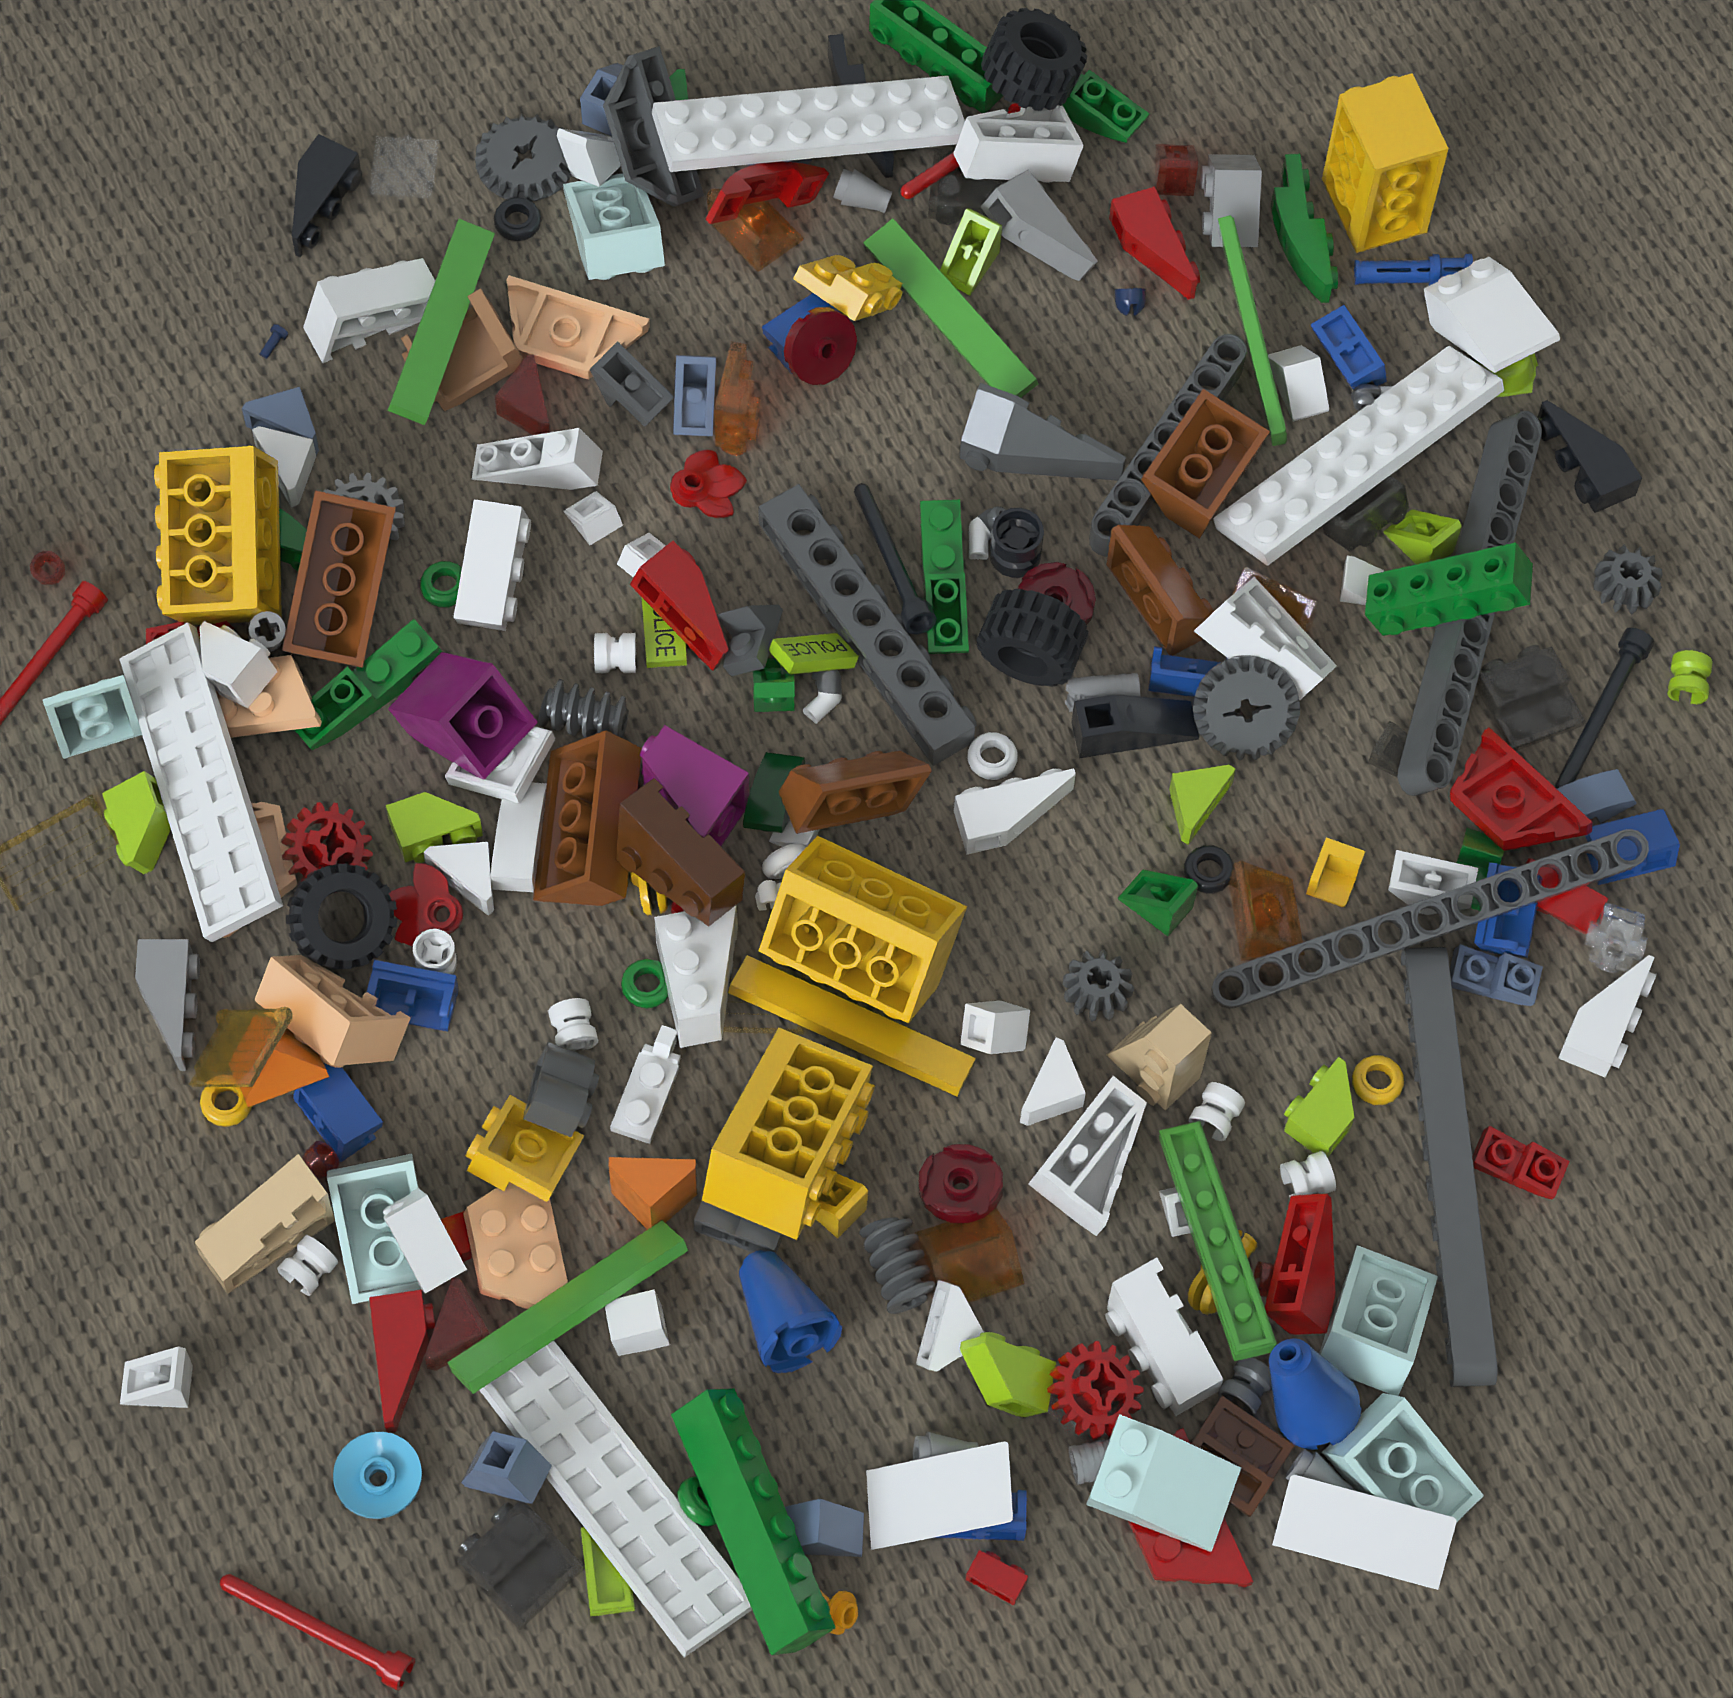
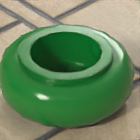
(439, 598)
(640, 998)
(691, 1503)

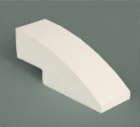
(518, 841)

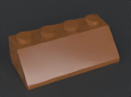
(338, 579)
(582, 820)

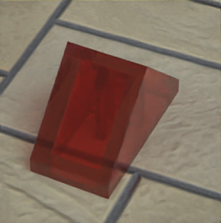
(1175, 169)
(522, 399)
(456, 1328)

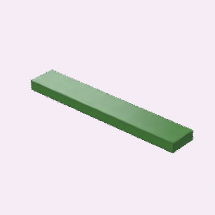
(949, 311)
(441, 322)
(1252, 330)
(1217, 1241)
(567, 1306)

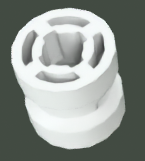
(614, 653)
(432, 946)
(573, 1025)
(1218, 1108)
(1309, 1176)
(308, 1264)

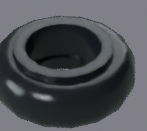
(521, 231)
(1205, 884)

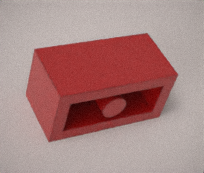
(997, 1577)

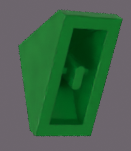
(1160, 898)

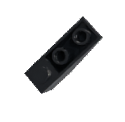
(322, 181)
(1605, 468)
(1130, 723)

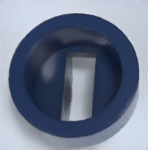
(1129, 296)

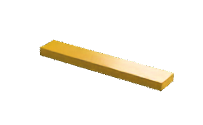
(851, 1025)

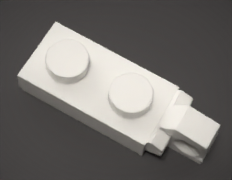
(648, 1088)

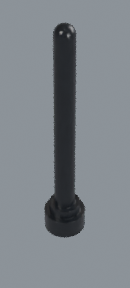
(916, 613)
(1634, 647)

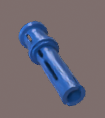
(1377, 270)

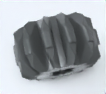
(1627, 579)
(1090, 995)

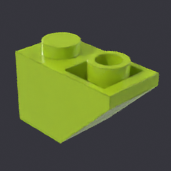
(424, 819)
(138, 820)
(1325, 1113)
(1009, 1375)

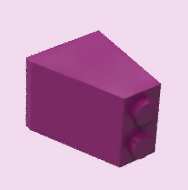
(464, 713)
(697, 780)

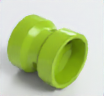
(1690, 675)

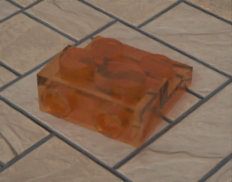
(736, 405)

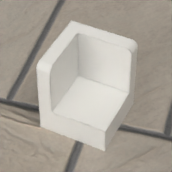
(995, 1027)
(637, 1323)

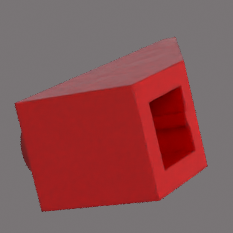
(1148, 235)

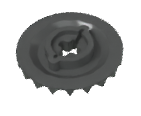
(530, 179)
(1264, 686)

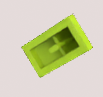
(972, 251)
(1425, 536)
(1197, 795)

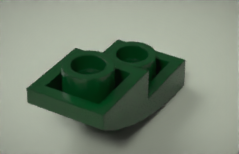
(764, 806)

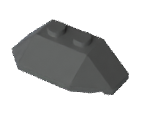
(634, 132)

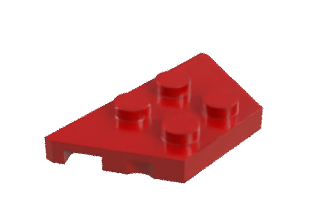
(1513, 799)
(1177, 1560)

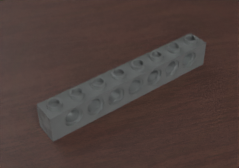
(935, 736)

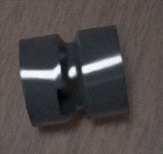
(1016, 542)

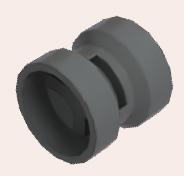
(1248, 1384)

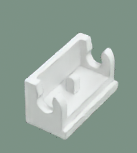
(423, 1240)

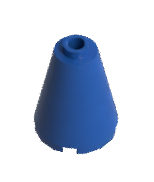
(785, 1313)
(1311, 1396)

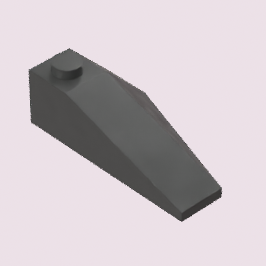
(1015, 440)

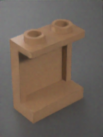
(480, 354)

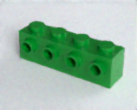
(935, 47)
(1449, 589)

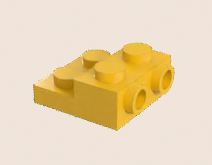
(851, 290)
(520, 1151)

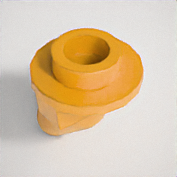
(840, 1606)

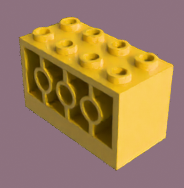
(1384, 162)
(218, 534)
(862, 929)
(788, 1134)

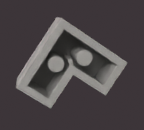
(1233, 190)

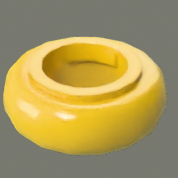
(1366, 1091)
(223, 1117)

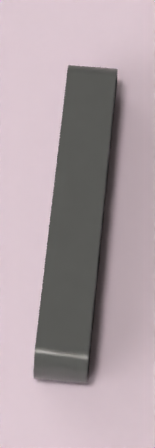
(1210, 372)

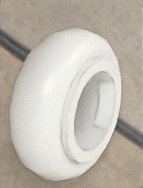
(990, 770)
(778, 861)

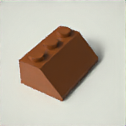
(1203, 462)
(1157, 586)
(852, 789)

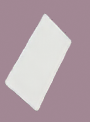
(939, 1495)
(1364, 1531)

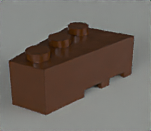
(674, 858)

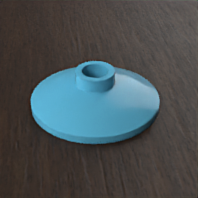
(373, 1454)

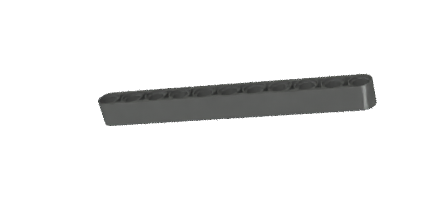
(1461, 644)
(1450, 917)
(1450, 1168)

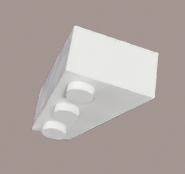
(1009, 144)
(366, 303)
(492, 565)
(1260, 627)
(697, 972)
(1091, 1158)
(1161, 1339)

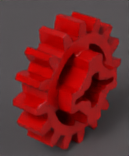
(341, 836)
(1082, 1401)

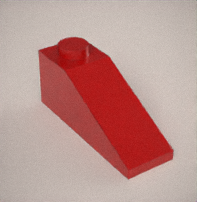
(681, 598)
(1304, 1268)
(400, 1342)

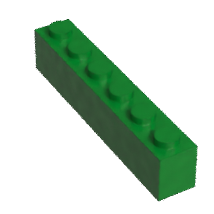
(753, 1521)

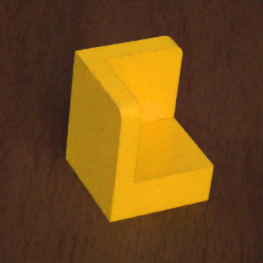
(1335, 872)

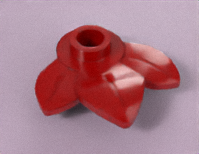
(712, 484)
(420, 903)

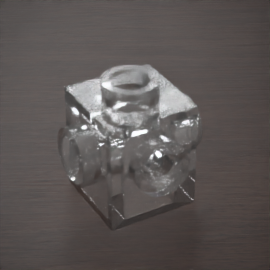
(1616, 938)

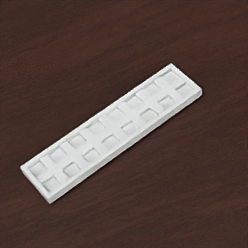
(808, 123)
(1358, 455)
(200, 783)
(620, 1499)

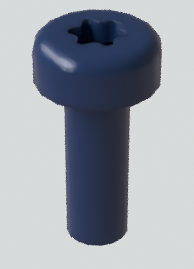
(278, 333)

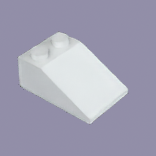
(1488, 315)

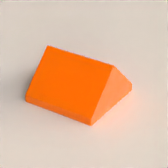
(287, 1069)
(653, 1186)

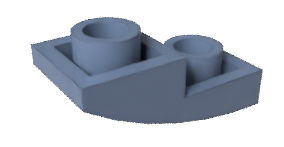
(1599, 795)
(1498, 978)

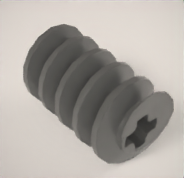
(582, 712)
(897, 1263)

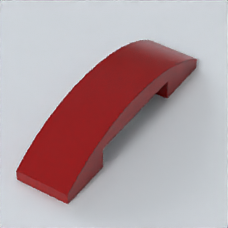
(789, 181)

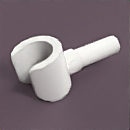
(767, 893)

